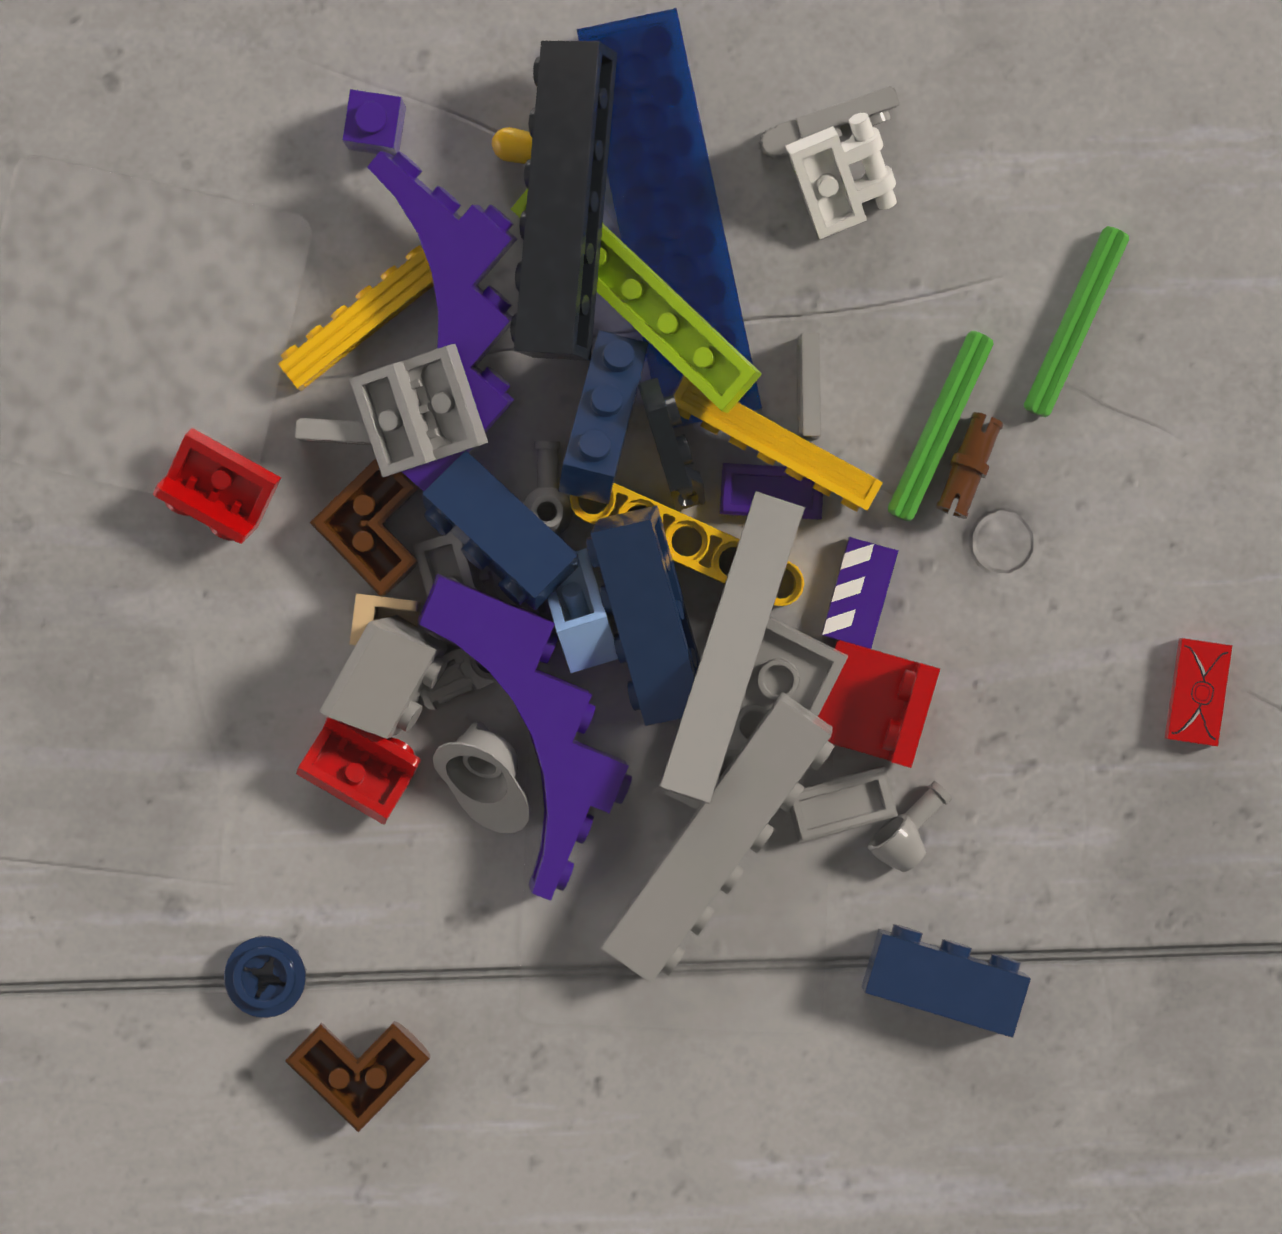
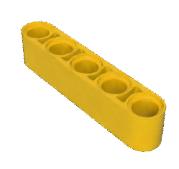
(713, 540)

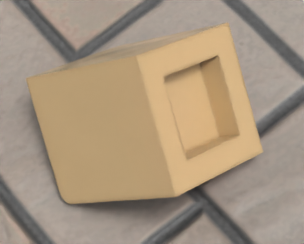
(372, 608)

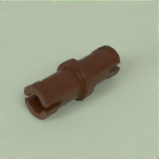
(969, 465)

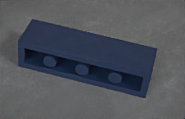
(647, 610)

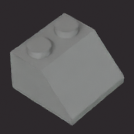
(386, 677)

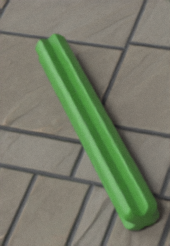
(1076, 321)
(940, 425)

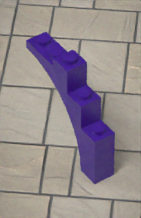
(459, 257)
(573, 774)

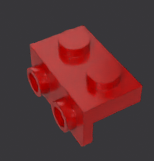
(217, 487)
(360, 768)

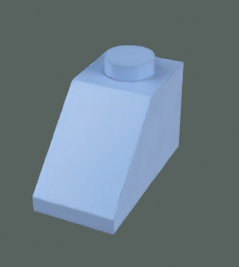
(582, 619)

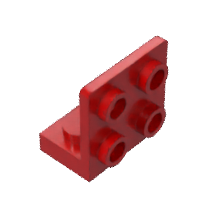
(879, 703)

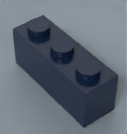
(603, 417)
(498, 532)
(946, 980)

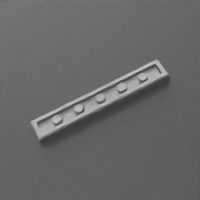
(732, 648)

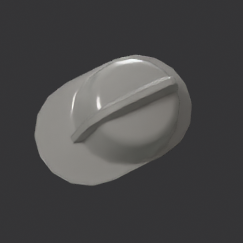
(483, 778)

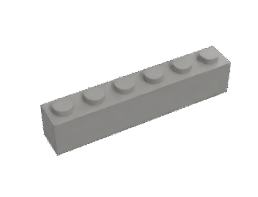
(718, 837)

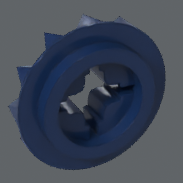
(242, 985)

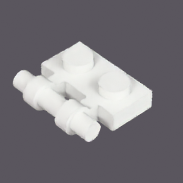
(826, 179)

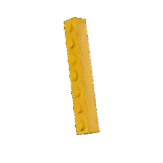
(359, 321)
(780, 445)

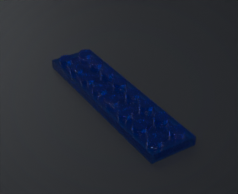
(666, 182)

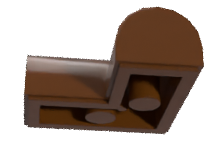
(356, 527)
(363, 1084)

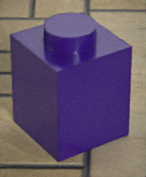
(374, 122)

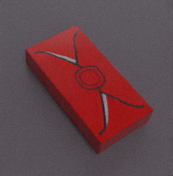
(1198, 692)

